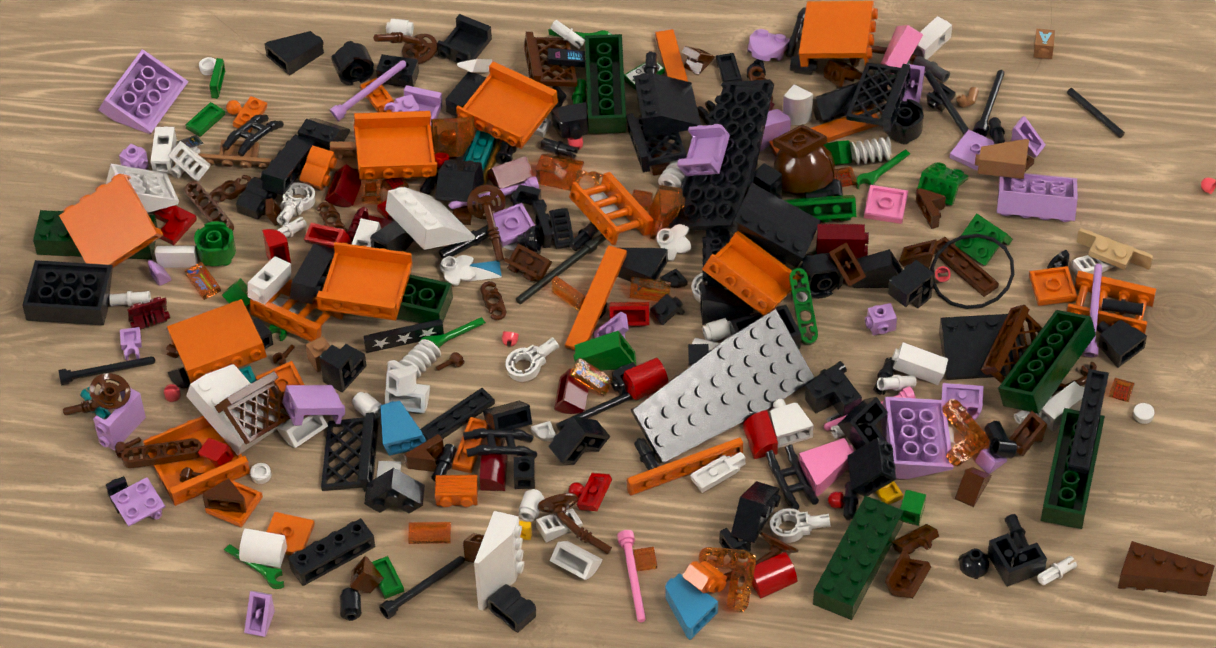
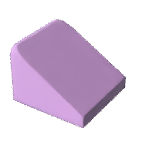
(158, 273)
(989, 462)

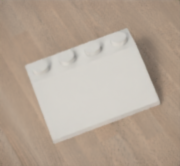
(150, 186)
(425, 218)
(213, 389)
(498, 556)

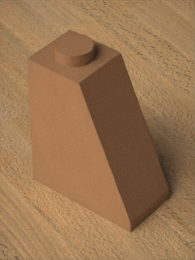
(1003, 159)

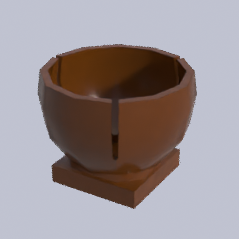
(803, 160)

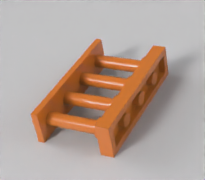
(616, 195)
(1115, 289)
(290, 321)

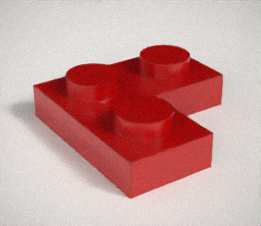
(177, 223)

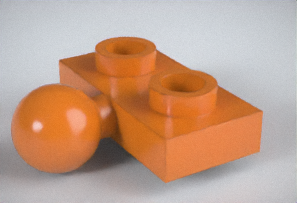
(252, 107)

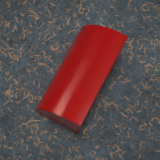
(326, 235)
(276, 245)
(636, 312)
(645, 378)
(760, 435)
(773, 575)

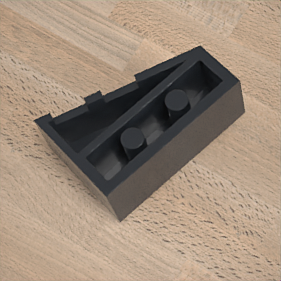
(754, 510)

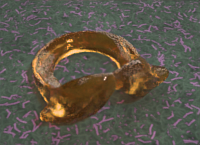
(595, 175)

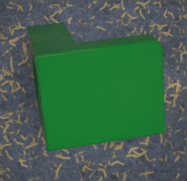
(840, 151)
(237, 291)
(913, 507)

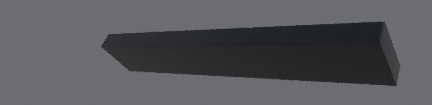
(1088, 421)

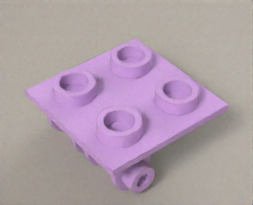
(138, 502)

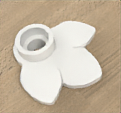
(676, 242)
(457, 269)

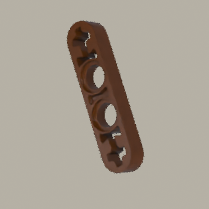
(209, 207)
(161, 450)

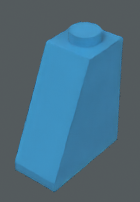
(399, 429)
(689, 605)

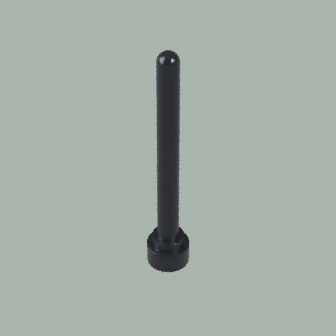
(981, 127)
(67, 375)
(390, 607)

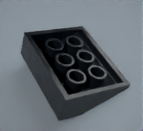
(665, 104)
(775, 225)
(68, 292)
(968, 342)

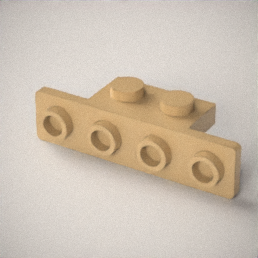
(1113, 251)

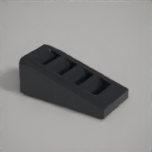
(557, 217)

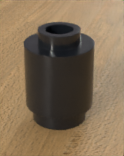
(796, 67)
(350, 604)

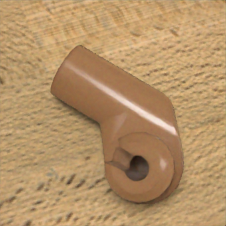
(965, 101)

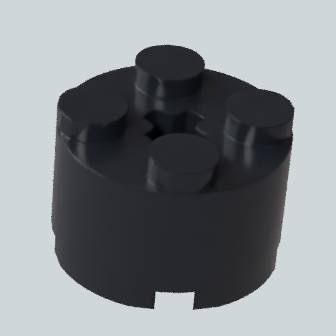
(353, 63)
(908, 122)
(822, 275)

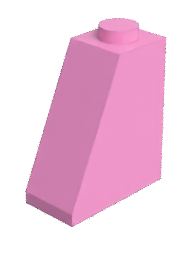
(901, 46)
(825, 464)

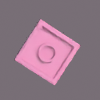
(886, 204)

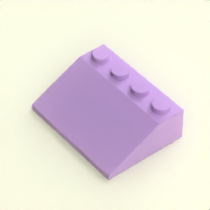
(143, 93)
(1038, 197)
(917, 436)

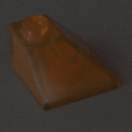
(452, 135)
(557, 171)
(665, 207)

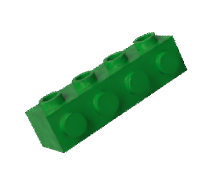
(827, 207)

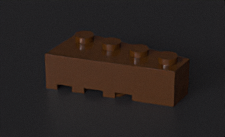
(1164, 571)

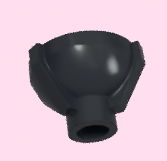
(531, 239)
(974, 566)

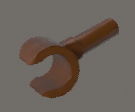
(172, 351)
(282, 356)
(455, 359)
(121, 446)
(187, 473)

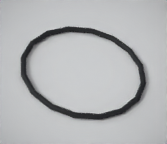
(990, 301)

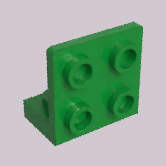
(942, 180)
(978, 248)

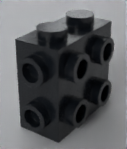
(871, 467)

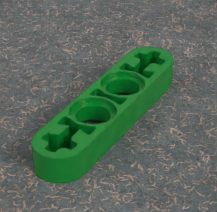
(803, 306)

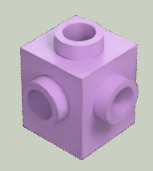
(134, 157)
(881, 319)

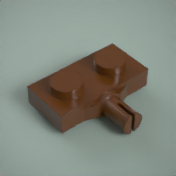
(917, 538)

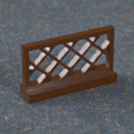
(535, 61)
(1006, 341)
(249, 395)

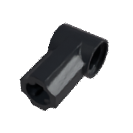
(832, 189)
(999, 442)

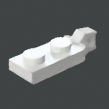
(717, 471)

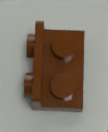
(838, 71)

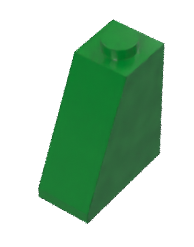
(606, 352)

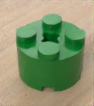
(215, 244)

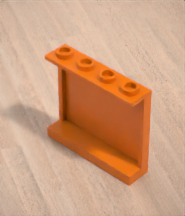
(838, 30)
(509, 105)
(394, 145)
(110, 223)
(750, 273)
(366, 281)
(217, 340)
(170, 472)

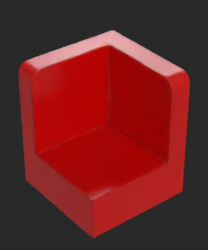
(216, 452)

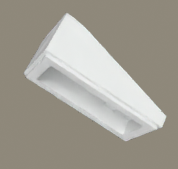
(185, 165)
(1079, 263)
(554, 532)

